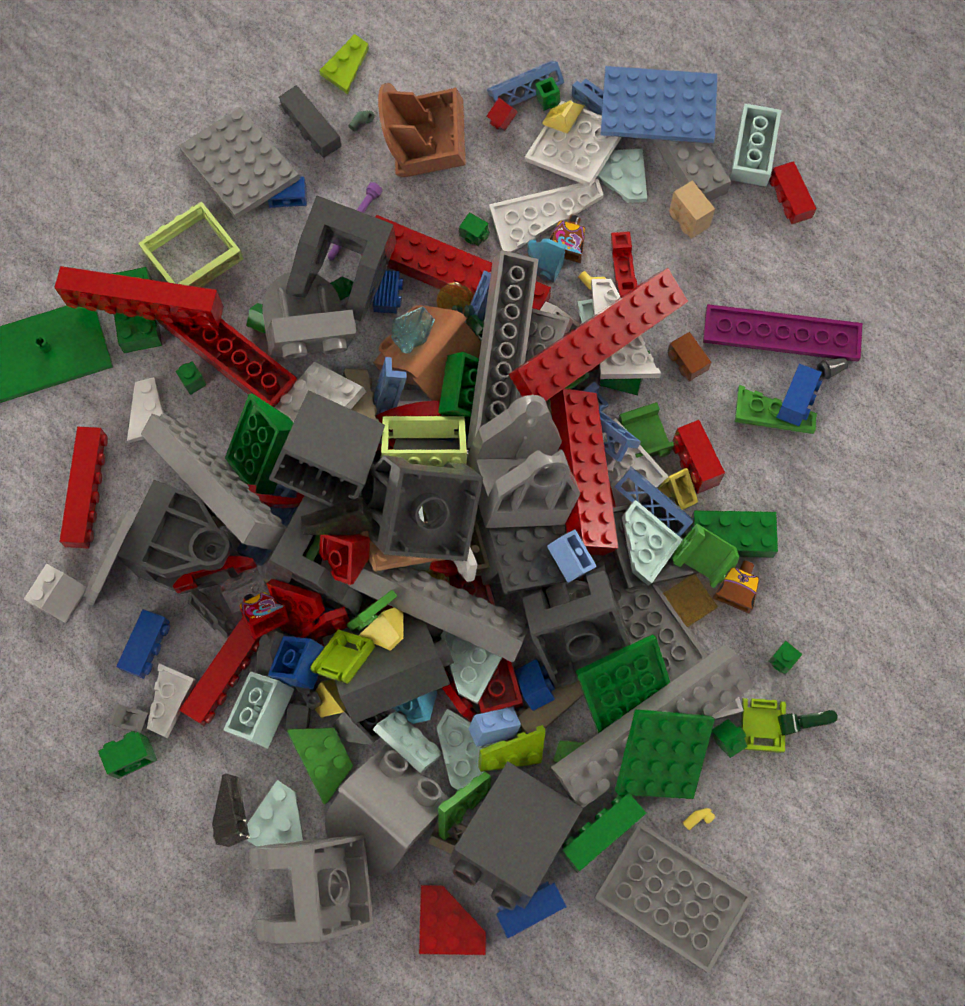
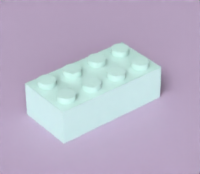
(755, 145)

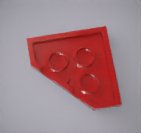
(300, 604)
(328, 624)
(447, 926)

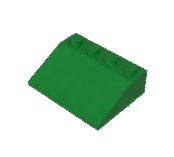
(258, 443)

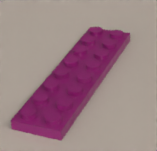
(782, 332)

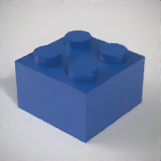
(294, 662)

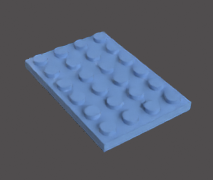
(659, 104)

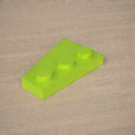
(344, 64)
(521, 751)

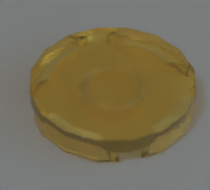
(452, 295)

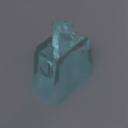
(412, 329)

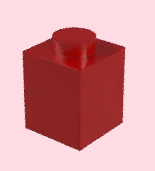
(501, 114)

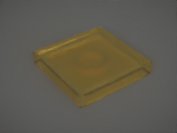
(690, 600)

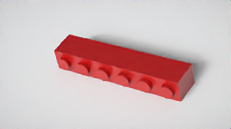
(83, 487)
(221, 675)

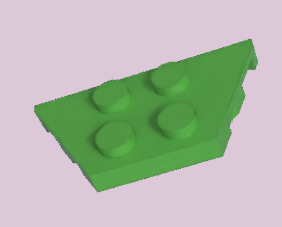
(322, 758)

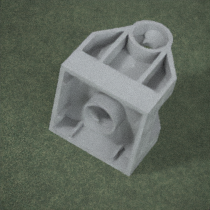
(521, 468)
(327, 885)

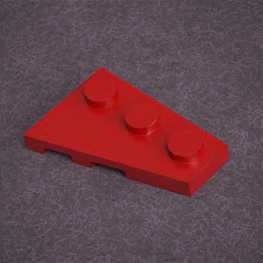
(461, 703)

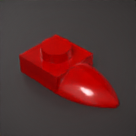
(446, 567)

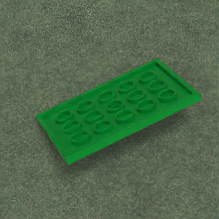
(50, 350)

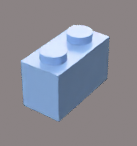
(571, 556)
(494, 726)

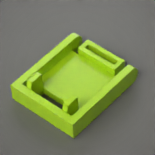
(340, 661)
(762, 722)

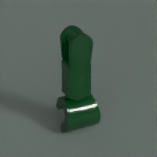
(472, 320)
(792, 723)

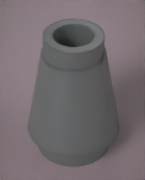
(832, 367)

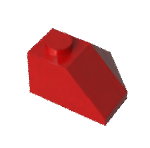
(345, 555)

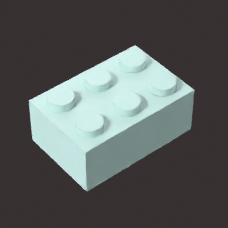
(259, 709)

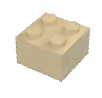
(691, 209)

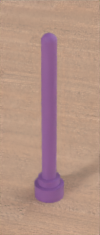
(372, 192)

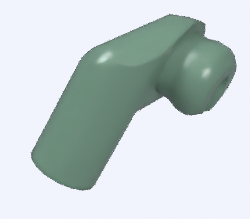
(361, 118)

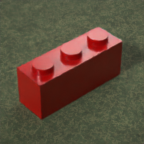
(792, 192)

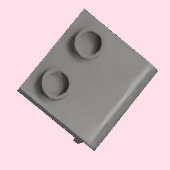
(306, 324)
(388, 806)

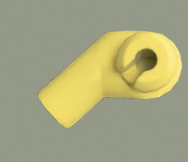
(586, 279)
(697, 816)

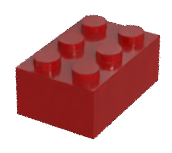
(698, 456)

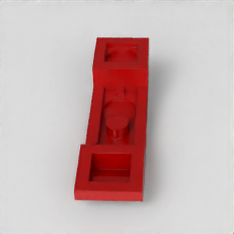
(623, 262)
(423, 408)
(278, 501)
(188, 581)

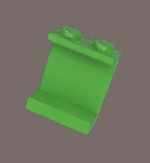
(647, 427)
(706, 554)

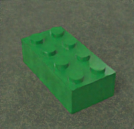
(136, 332)
(748, 531)
(602, 833)

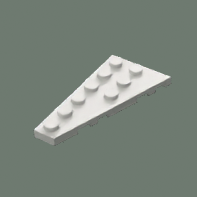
(535, 214)
(632, 359)

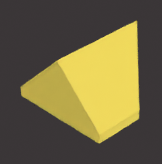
(563, 116)
(680, 488)
(386, 629)
(330, 699)

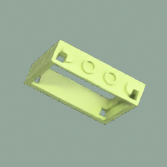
(177, 226)
(426, 428)

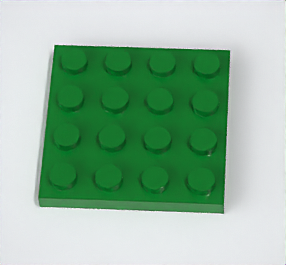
(622, 681)
(664, 754)

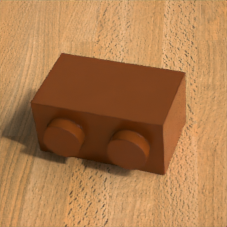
(689, 356)

